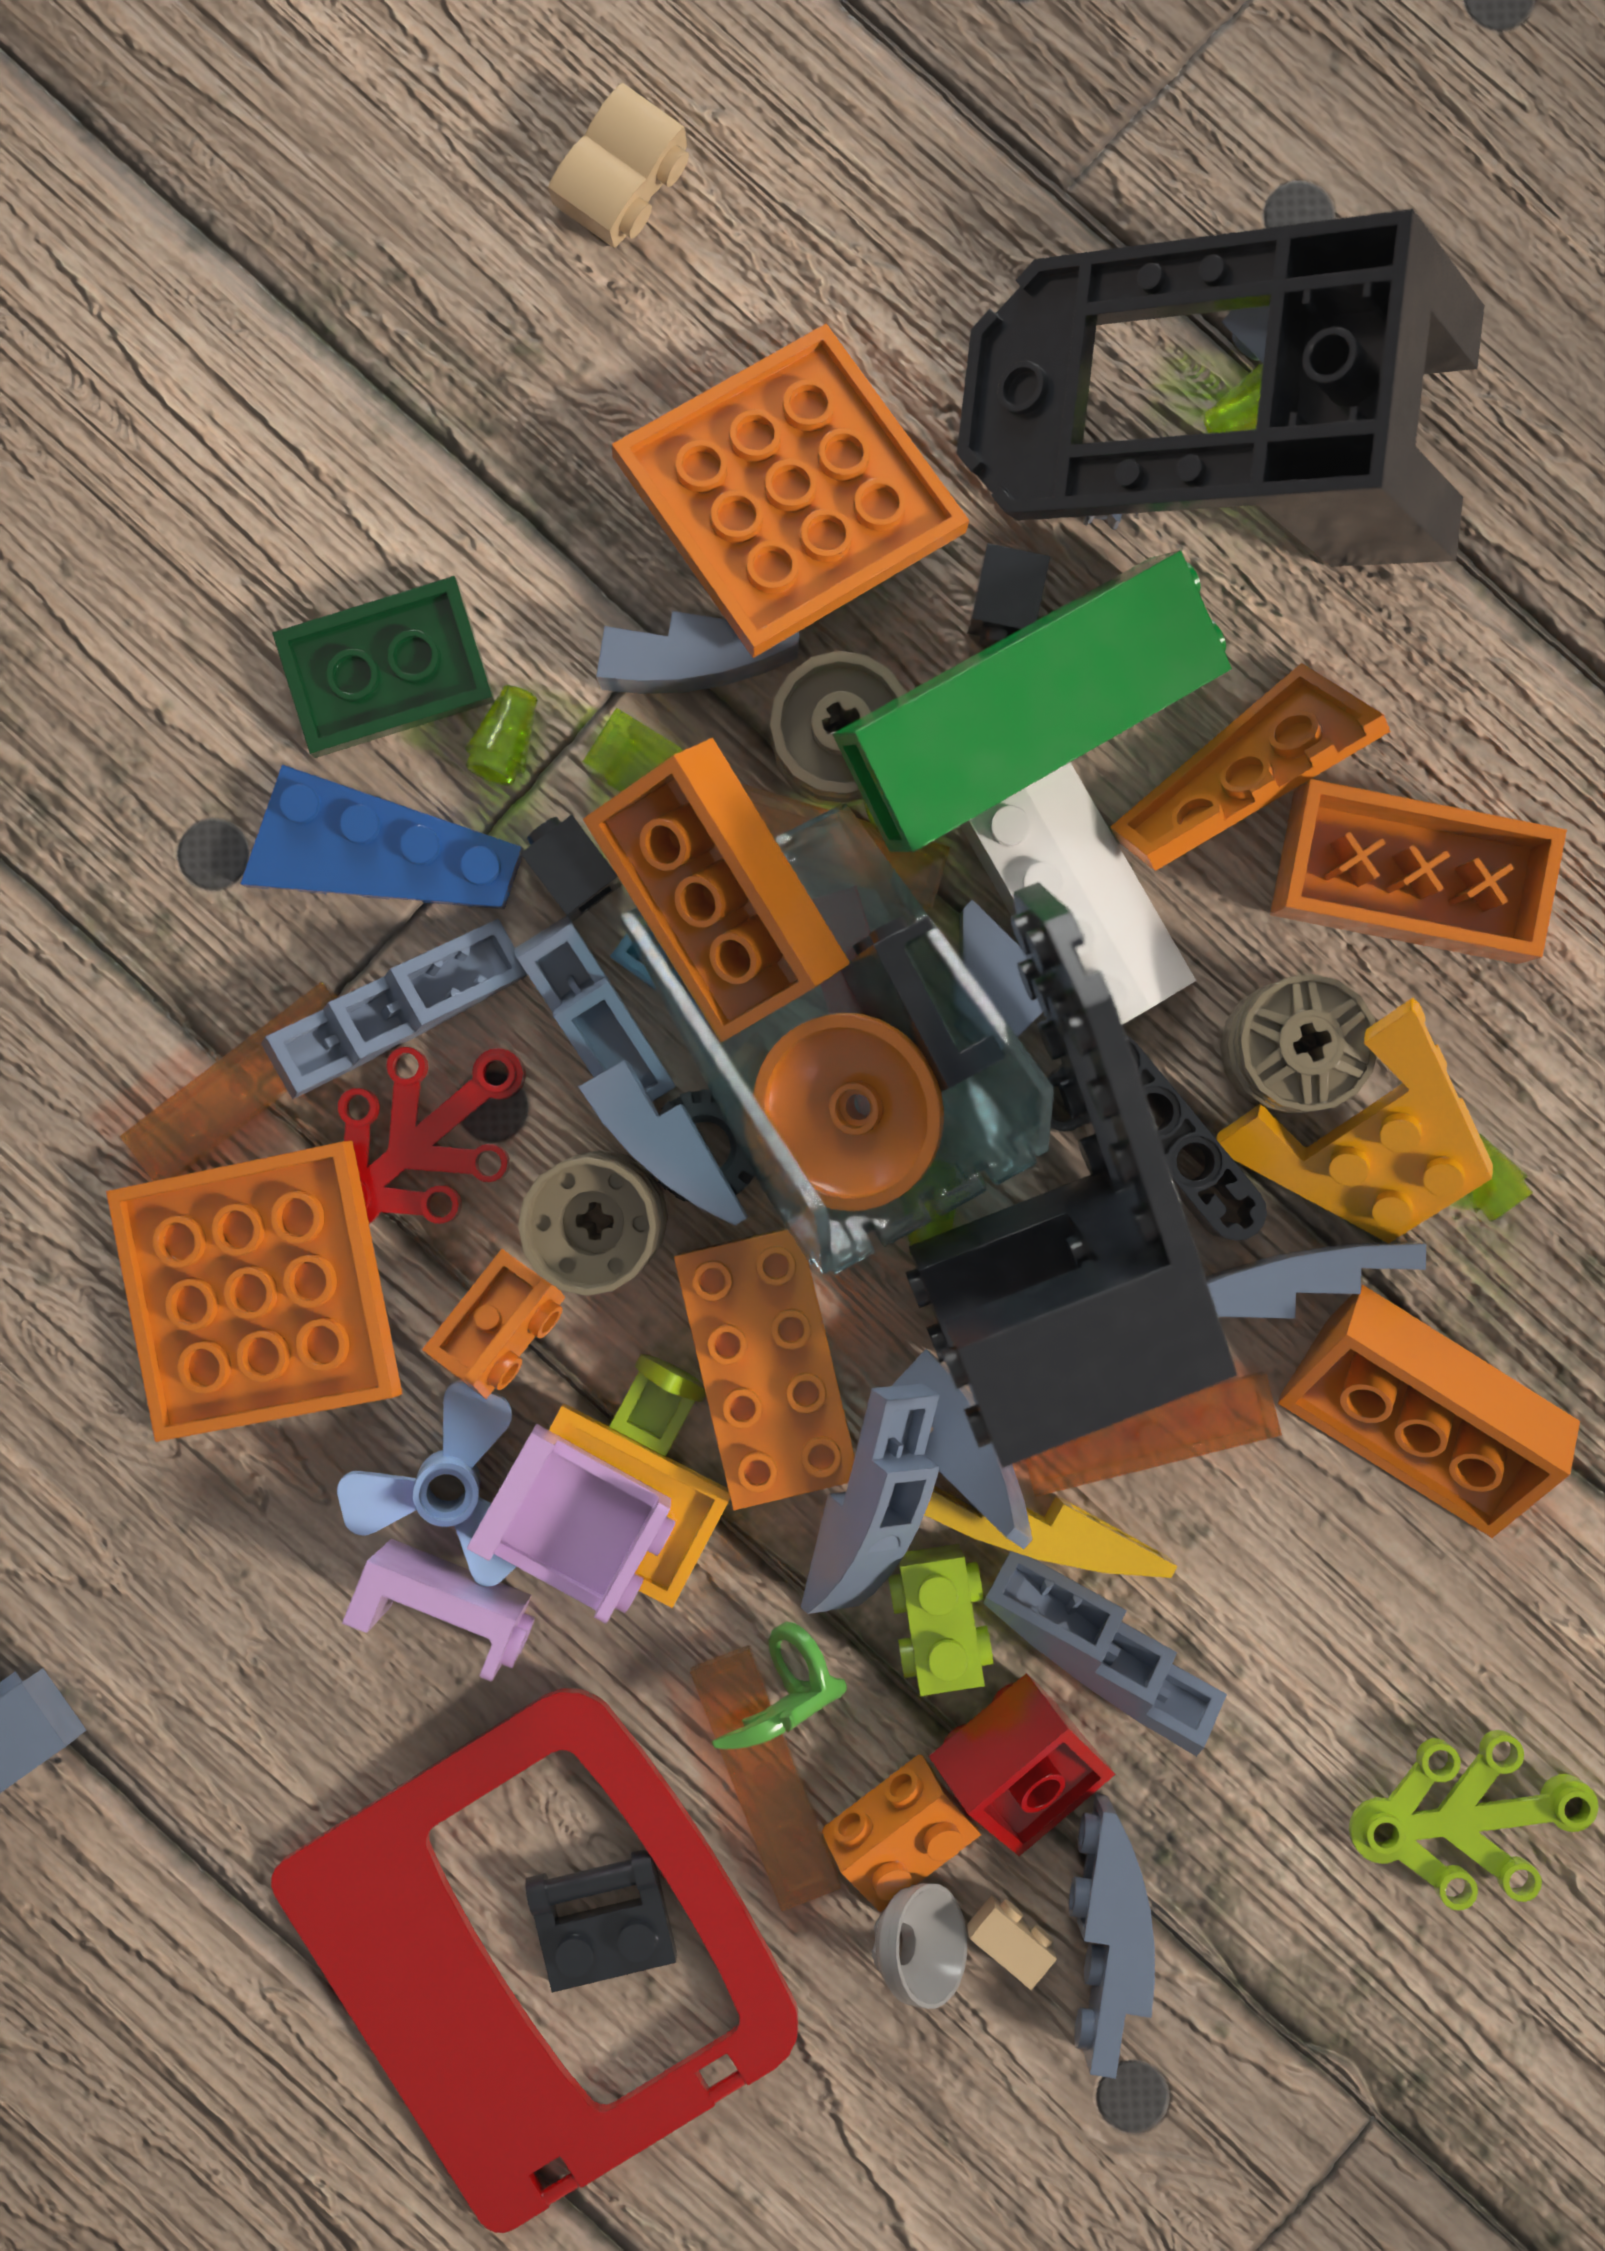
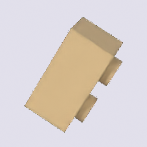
(1012, 1942)

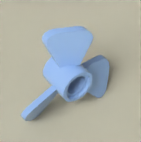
(469, 1430)

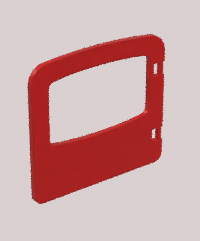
(443, 2015)

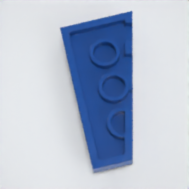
(360, 845)

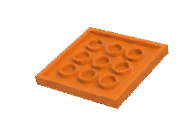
(789, 489)
(254, 1292)

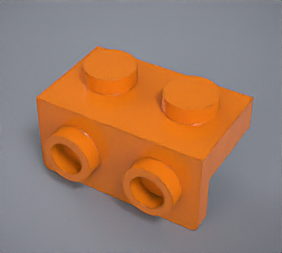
(495, 1325)
(899, 1833)

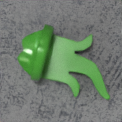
(803, 1697)

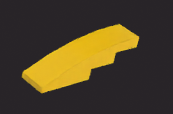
(1062, 1537)

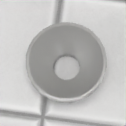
(932, 1945)

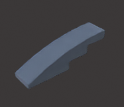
(394, 1008)
(1270, 1284)
(1103, 1653)

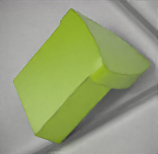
(657, 1403)

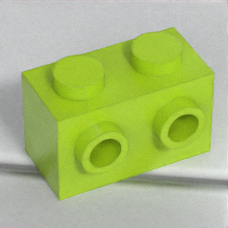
(943, 1642)

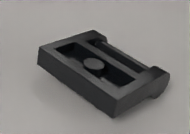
(604, 1939)

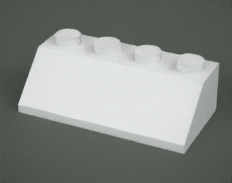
(1060, 839)

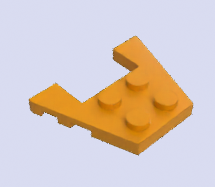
(1390, 1160)

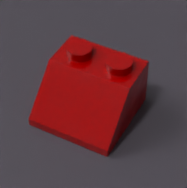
(1020, 1765)

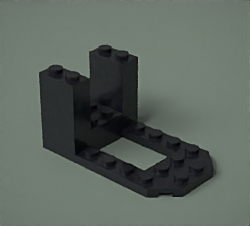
(1334, 449)
(1092, 1290)

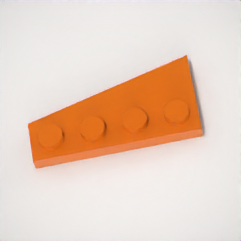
(1257, 758)

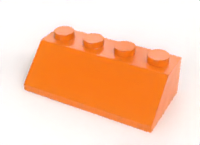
(716, 889)
(1431, 1413)

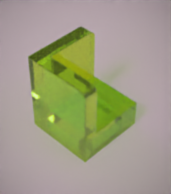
(626, 751)

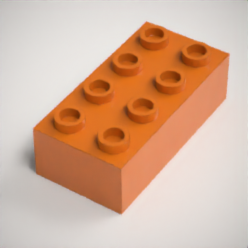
(1418, 872)
(766, 1368)

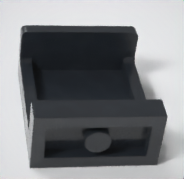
(894, 993)

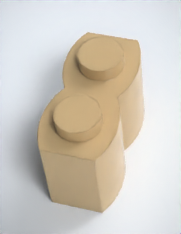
(619, 166)

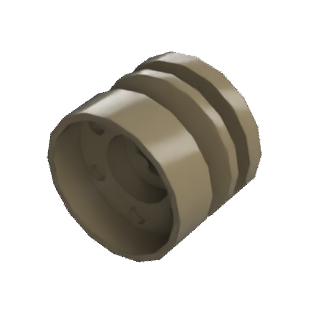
(1261, 1053)
(567, 1247)

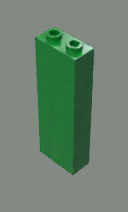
(1033, 702)

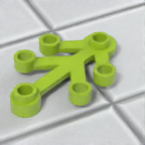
(1463, 1818)

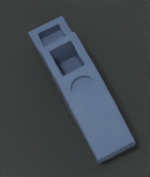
(885, 1501)
(1116, 1914)

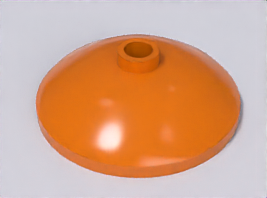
(810, 1096)

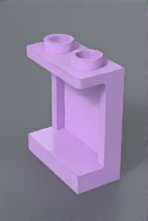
(575, 1523)
(445, 1592)

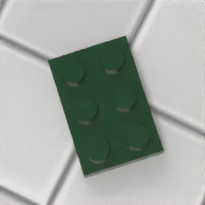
(383, 667)

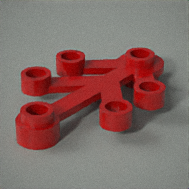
(413, 1145)

